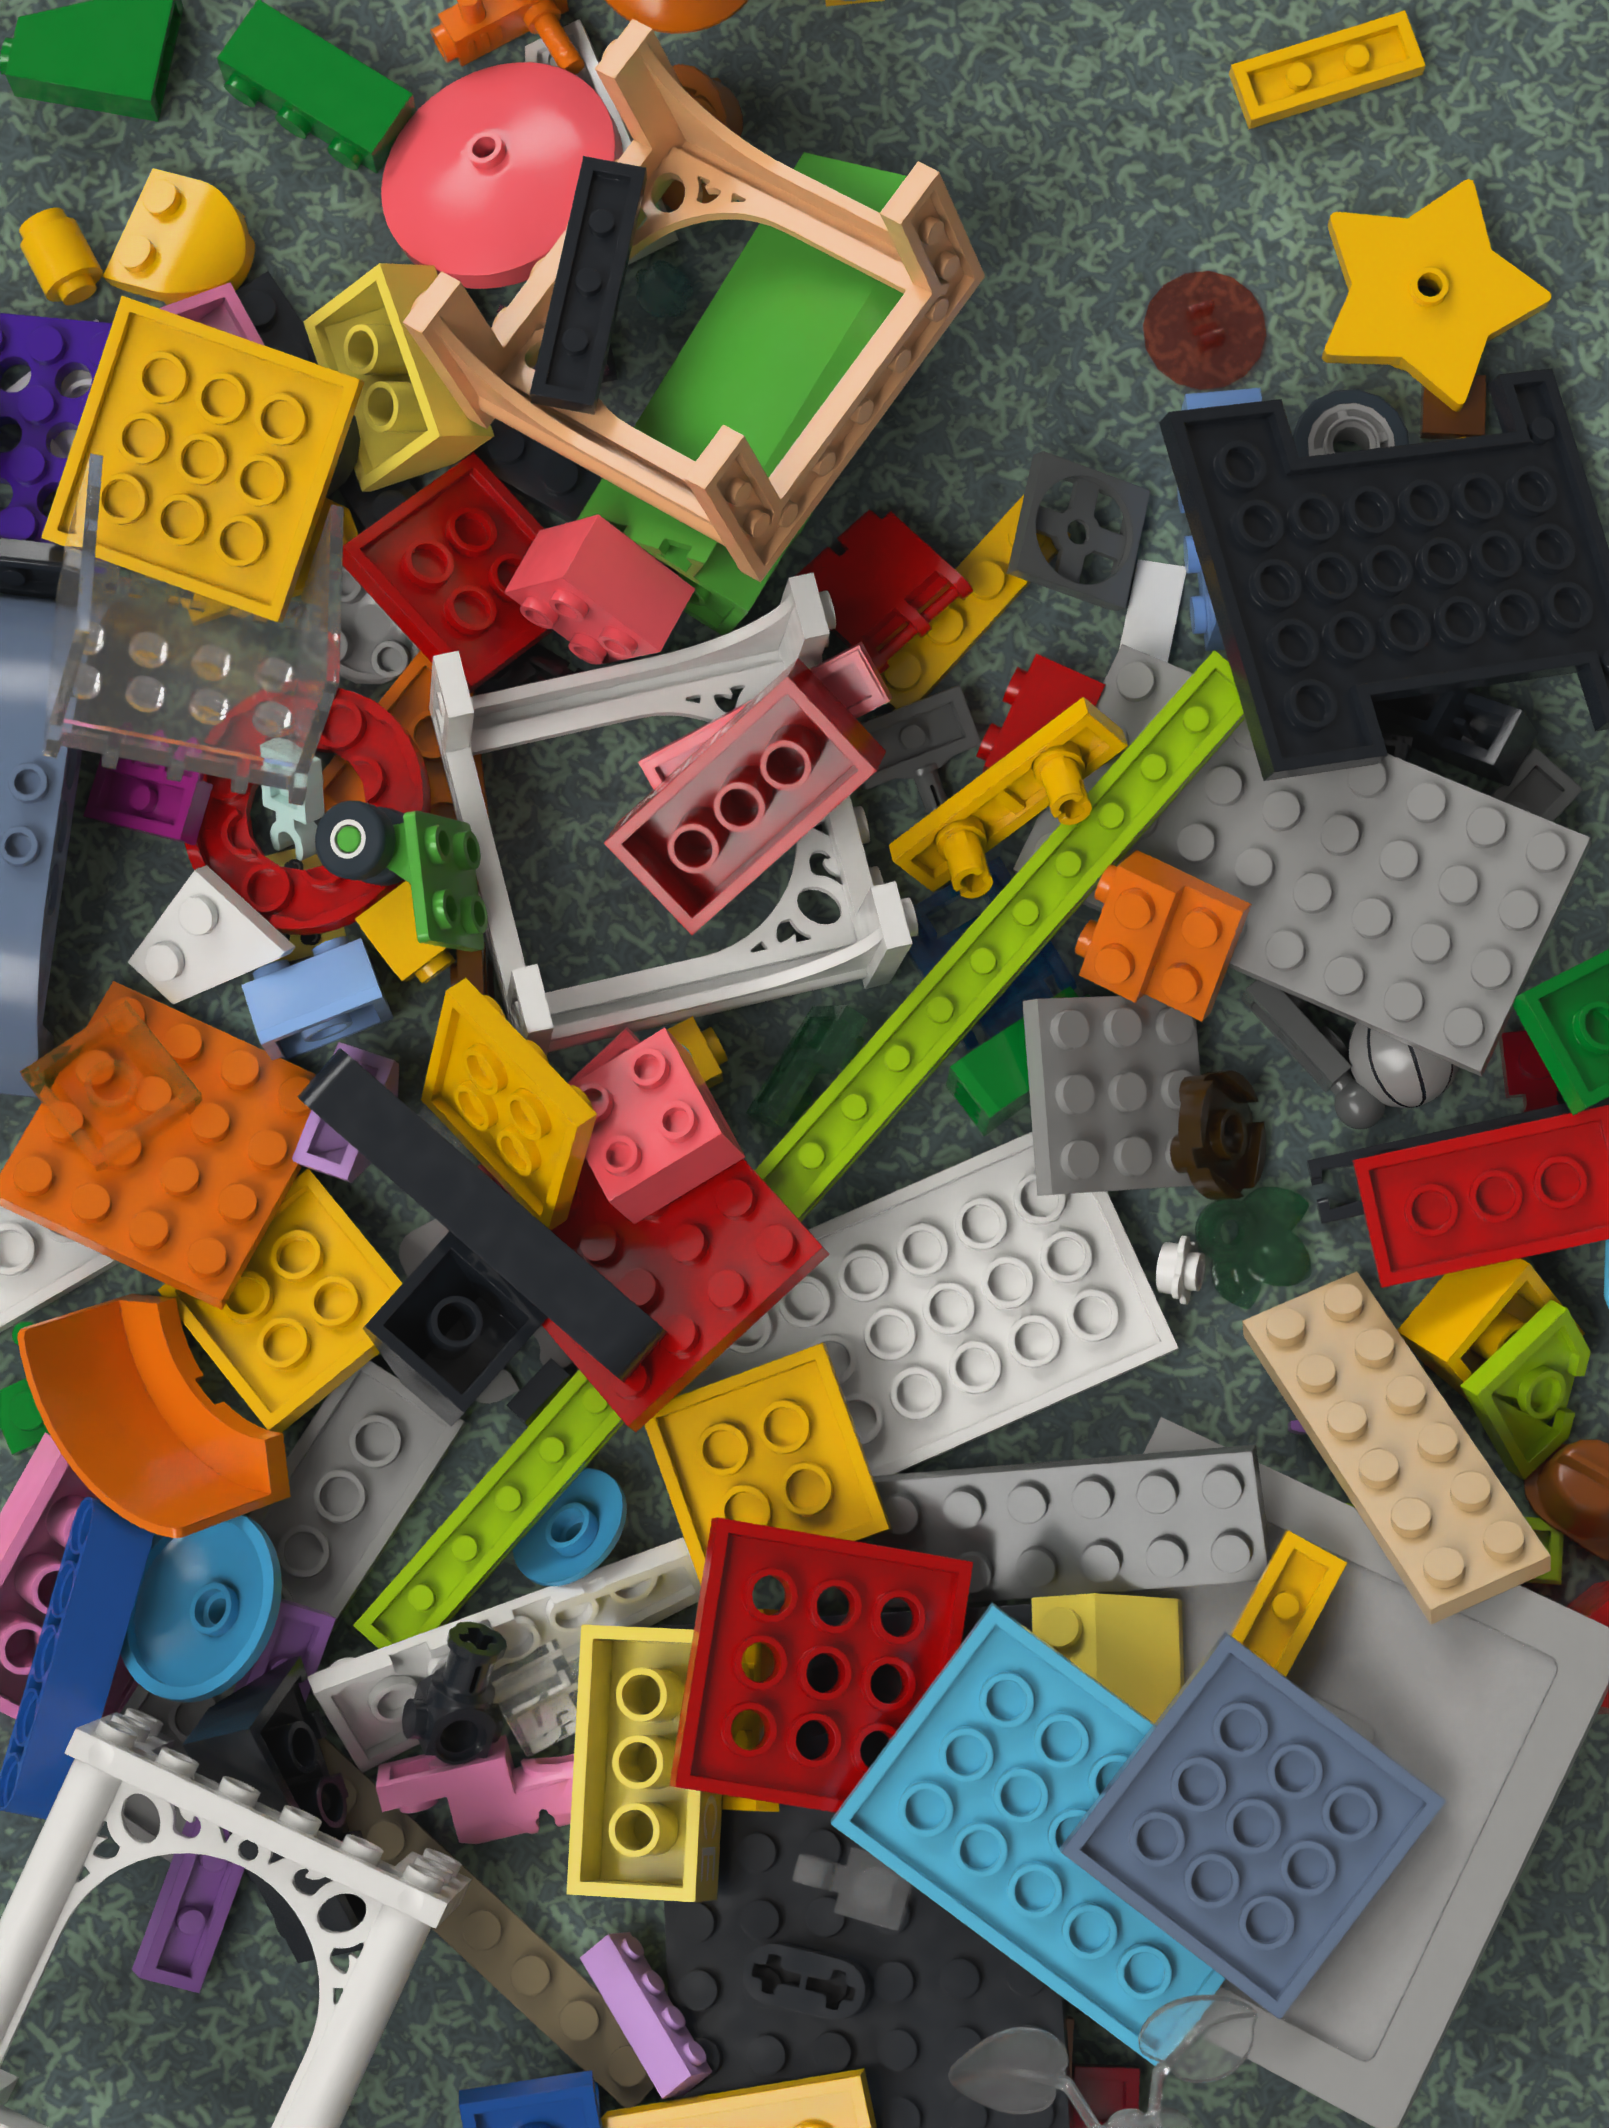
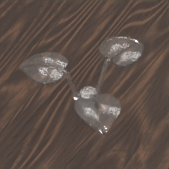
(1192, 2037)

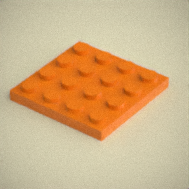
(196, 1194)

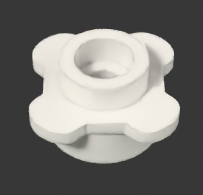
(1180, 1269)

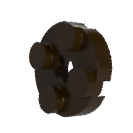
(1218, 1136)

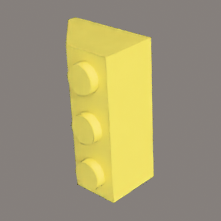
(404, 409)
(1120, 1641)

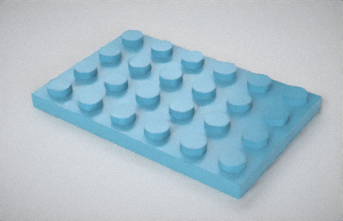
(984, 1797)

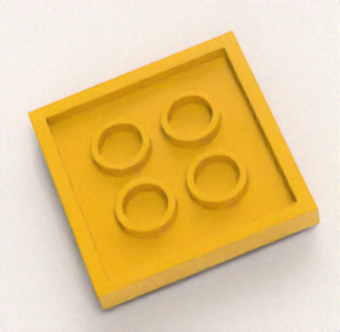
(508, 1104)
(297, 1308)
(767, 1453)

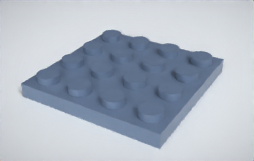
(1252, 1825)

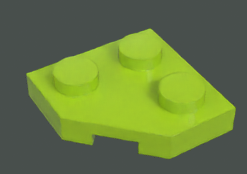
(1527, 1386)

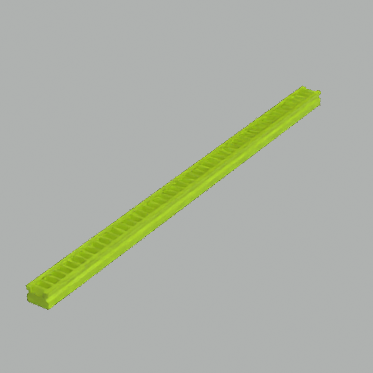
(839, 1126)

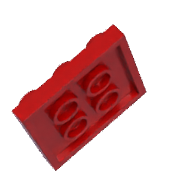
(445, 567)

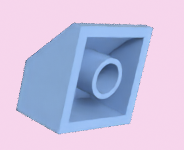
(315, 999)

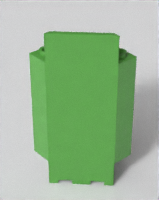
(762, 366)

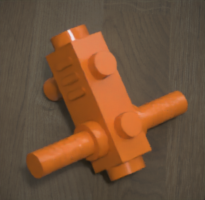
(484, 25)

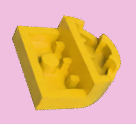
(180, 241)

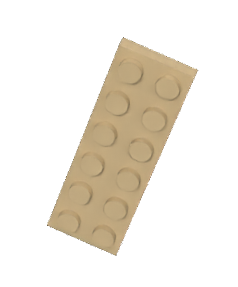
(1396, 1448)

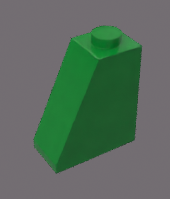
(96, 55)
(994, 1077)

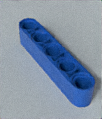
(74, 1654)

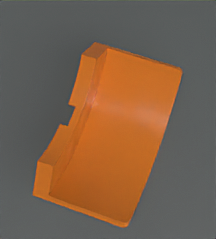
(138, 1425)

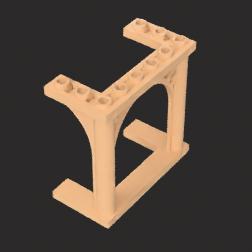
(725, 494)

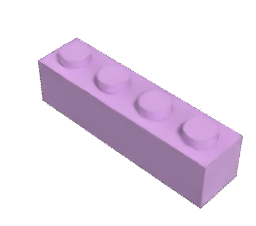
(646, 2014)

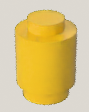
(60, 256)

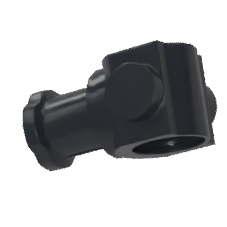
(455, 1705)

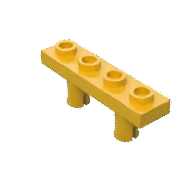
(1006, 796)

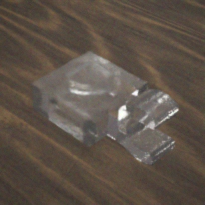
(864, 1885)

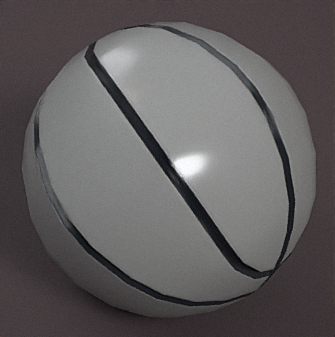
(1396, 1071)

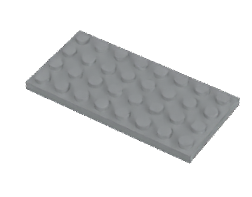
(1363, 882)

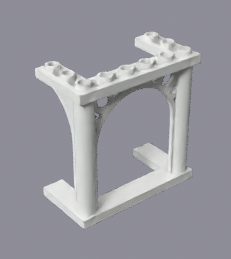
(873, 919)
(131, 1757)

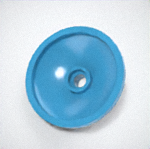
(203, 1610)

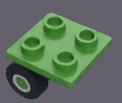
(415, 846)

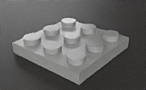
(1106, 1091)

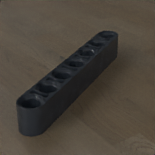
(482, 1215)

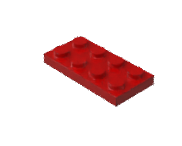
(1487, 1196)

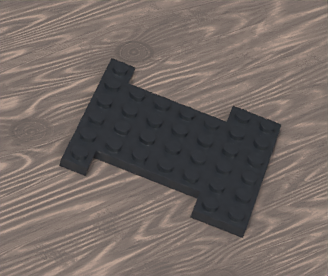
(1392, 568)

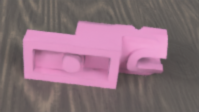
(485, 1794)

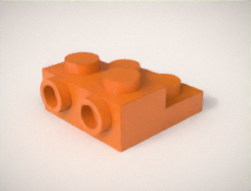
(1161, 935)

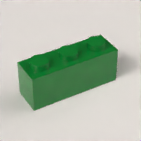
(315, 88)

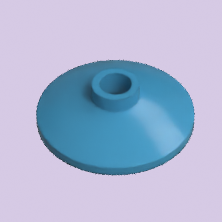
(574, 1531)

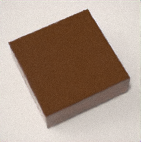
(1442, 422)

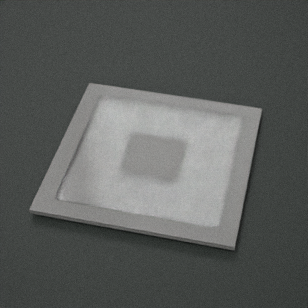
(1472, 1708)

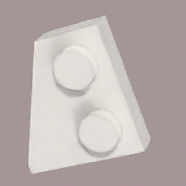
(206, 939)

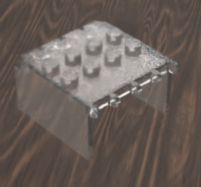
(187, 677)

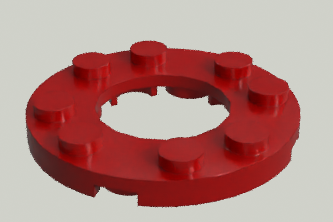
(315, 898)

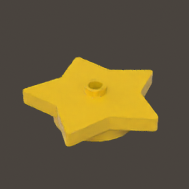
(1427, 336)

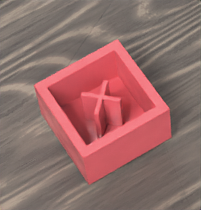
(598, 591)
(654, 1127)

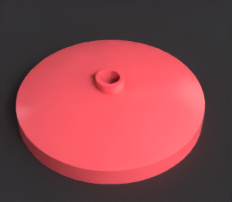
(493, 170)

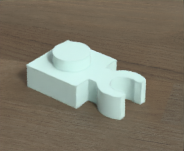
(295, 822)

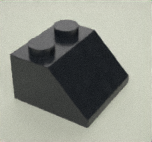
(452, 1328)

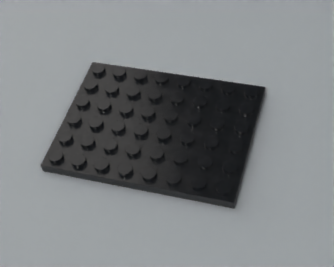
(931, 1982)

